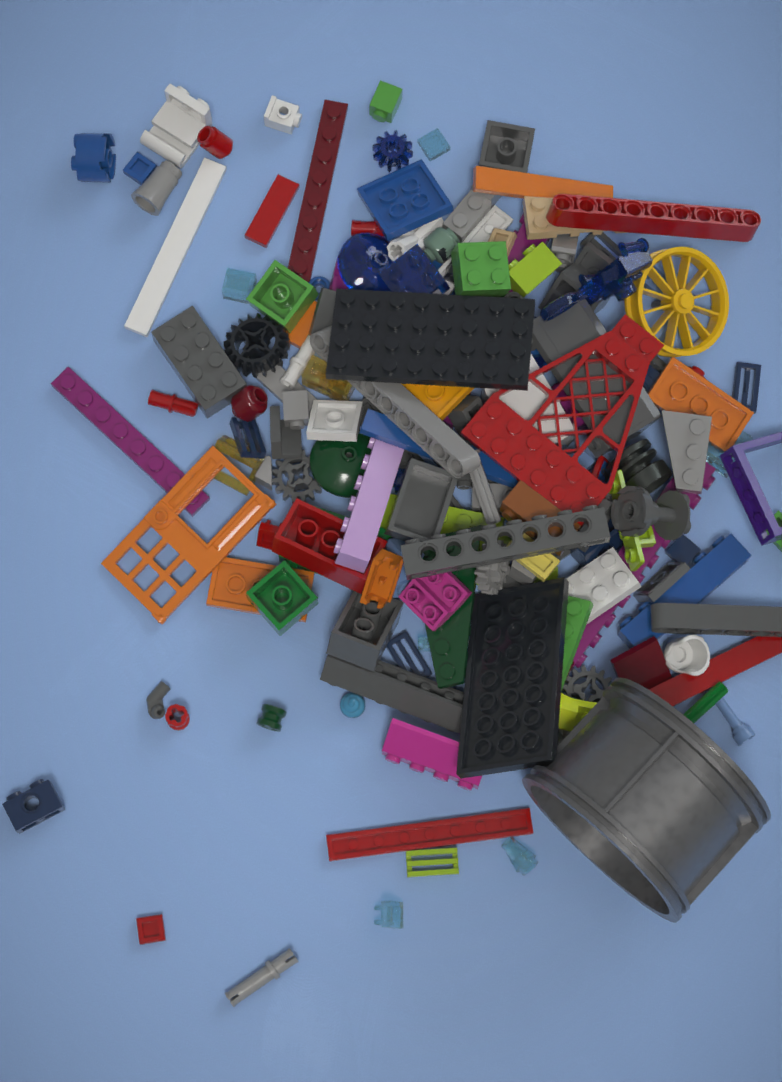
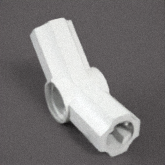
(406, 241)

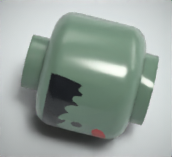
(440, 244)

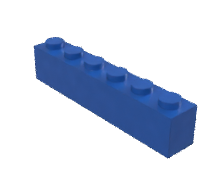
(692, 588)

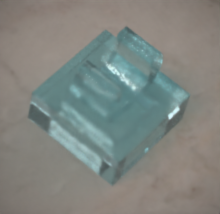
(390, 914)

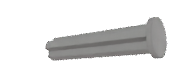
(485, 495)

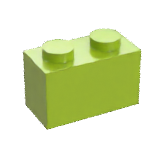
(532, 269)

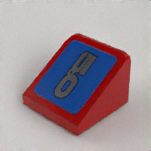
(599, 469)

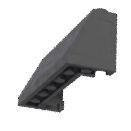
(570, 332)

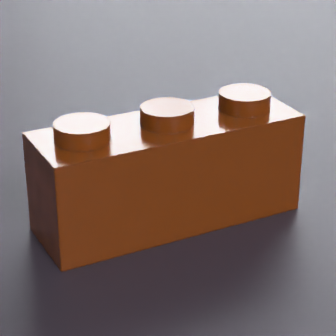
(526, 503)

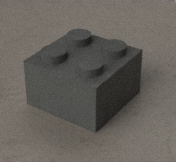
(507, 146)

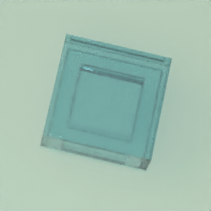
(433, 144)

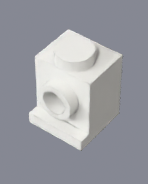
(283, 123)

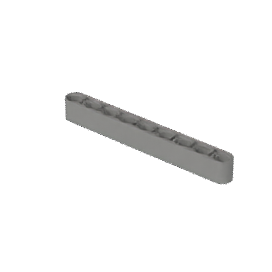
(411, 417)

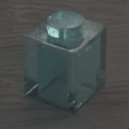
(238, 285)

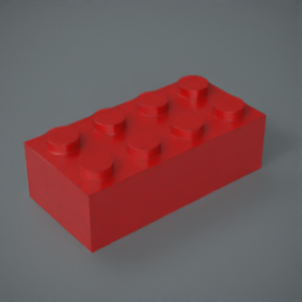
(309, 540)

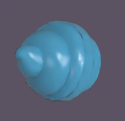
(352, 705)

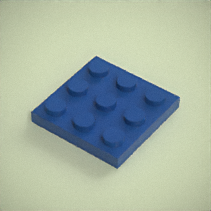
(405, 200)

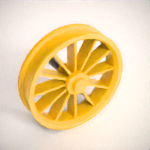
(679, 302)

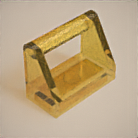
(228, 446)

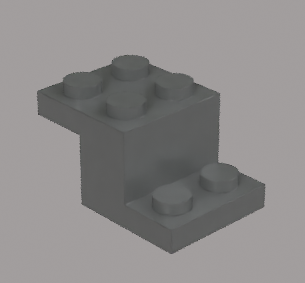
(587, 263)

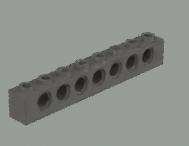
(591, 515)

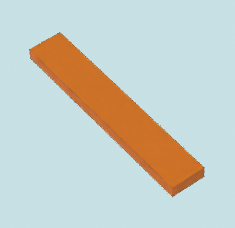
(523, 184)

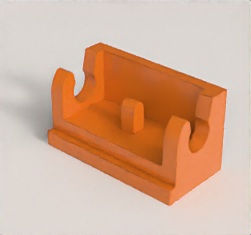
(382, 578)

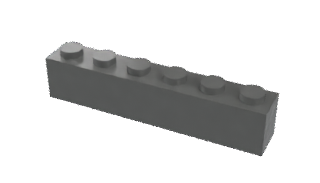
(398, 690)

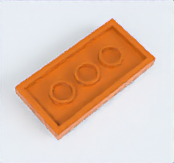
(687, 392)
(235, 577)

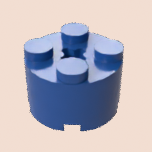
(94, 157)

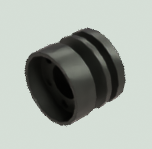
(639, 470)

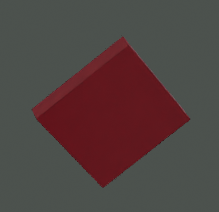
(642, 664)

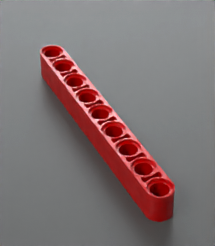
(653, 217)

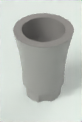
(157, 188)

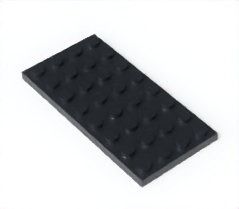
(431, 339)
(513, 679)

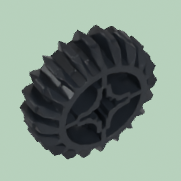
(258, 357)

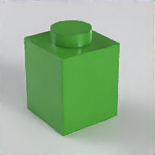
(385, 102)

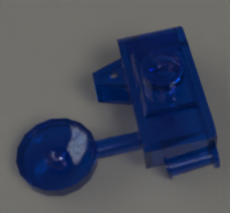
(613, 280)

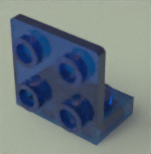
(413, 274)

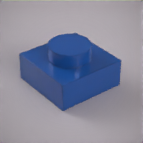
(139, 168)

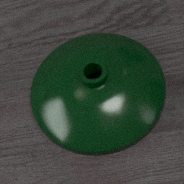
(336, 471)

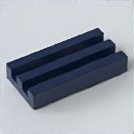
(747, 366)
(252, 438)
(397, 640)

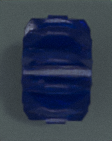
(392, 143)

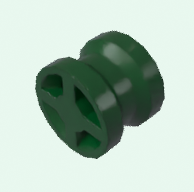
(271, 717)

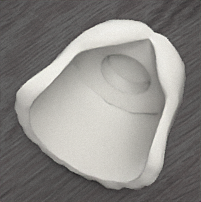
(687, 655)

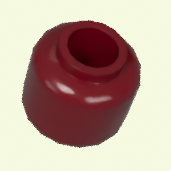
(249, 403)

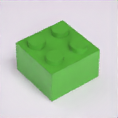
(481, 269)
(282, 296)

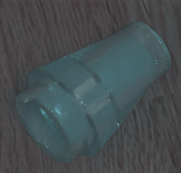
(520, 857)

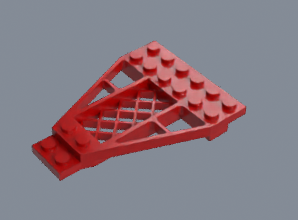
(534, 457)

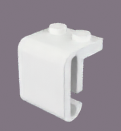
(177, 126)

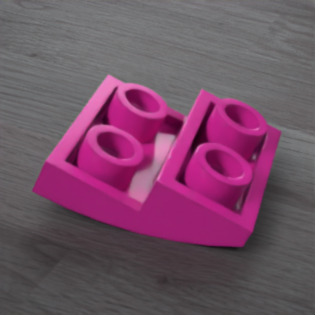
(435, 598)

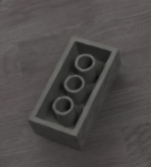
(198, 361)

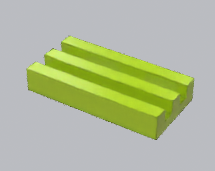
(445, 851)

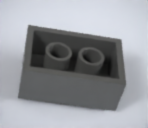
(364, 631)

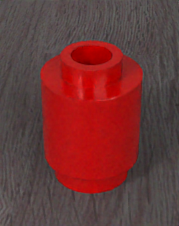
(215, 142)

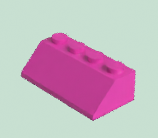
(425, 752)

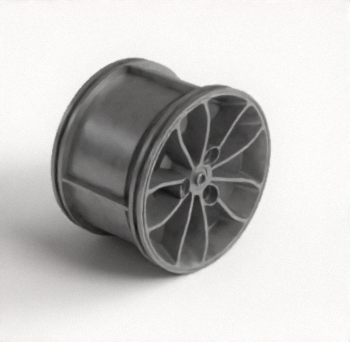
(648, 798)

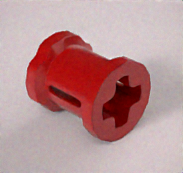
(173, 723)

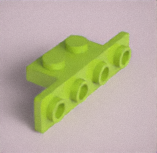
(632, 545)

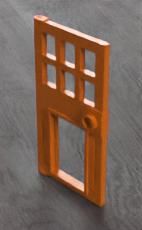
(191, 547)

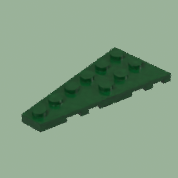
(451, 639)

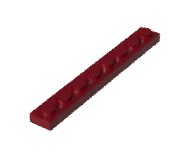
(317, 189)

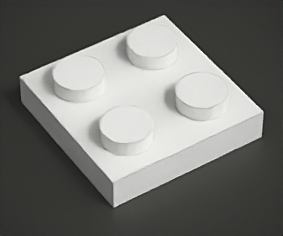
(334, 420)

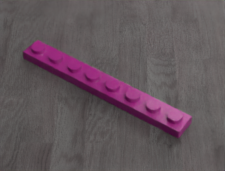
(123, 434)

